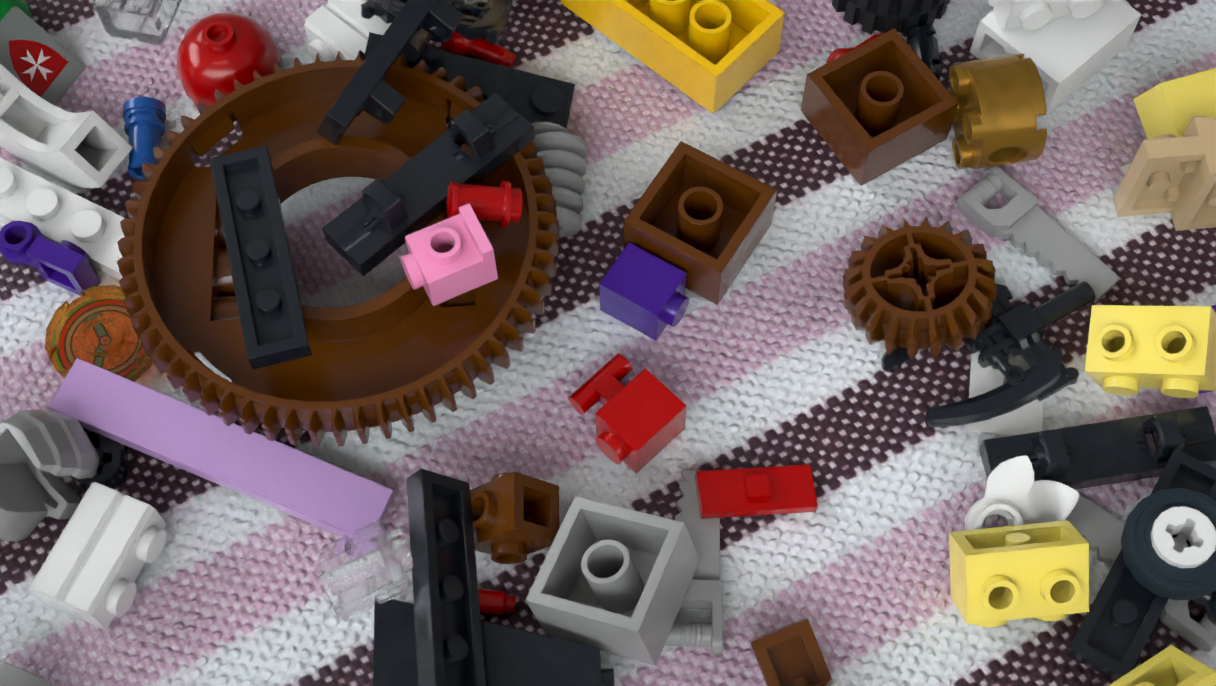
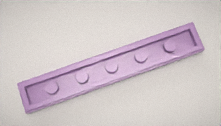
(220, 452)

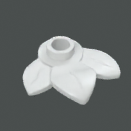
(1019, 498)

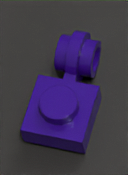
(57, 263)

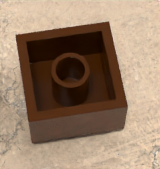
(878, 106)
(701, 219)

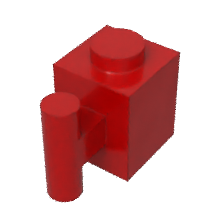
(635, 417)

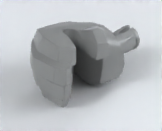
(33, 454)

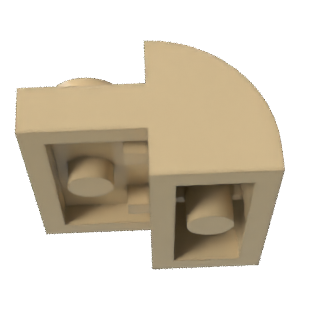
(1174, 177)

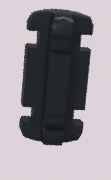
(926, 47)

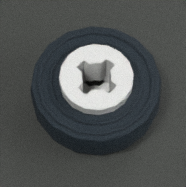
(1167, 563)

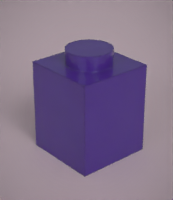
(644, 292)

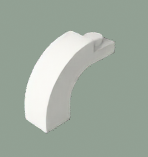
(58, 142)

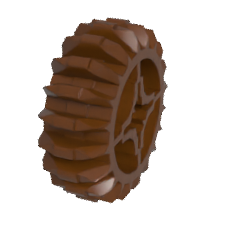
(891, 303)

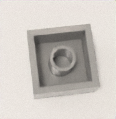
(614, 579)

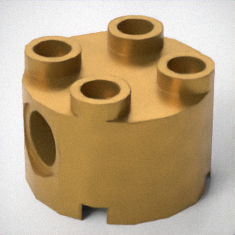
(997, 111)

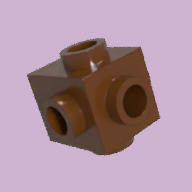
(514, 516)

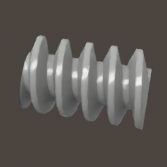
(565, 167)

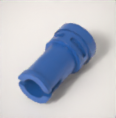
(144, 126)

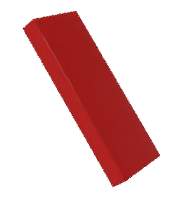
(755, 491)

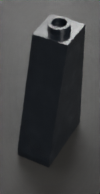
(510, 654)

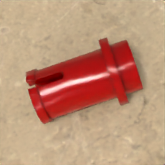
(488, 202)

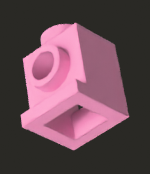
(450, 257)

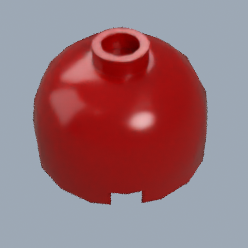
(224, 50)

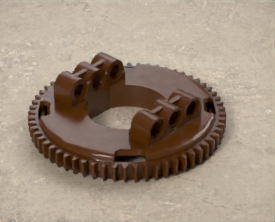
(368, 358)

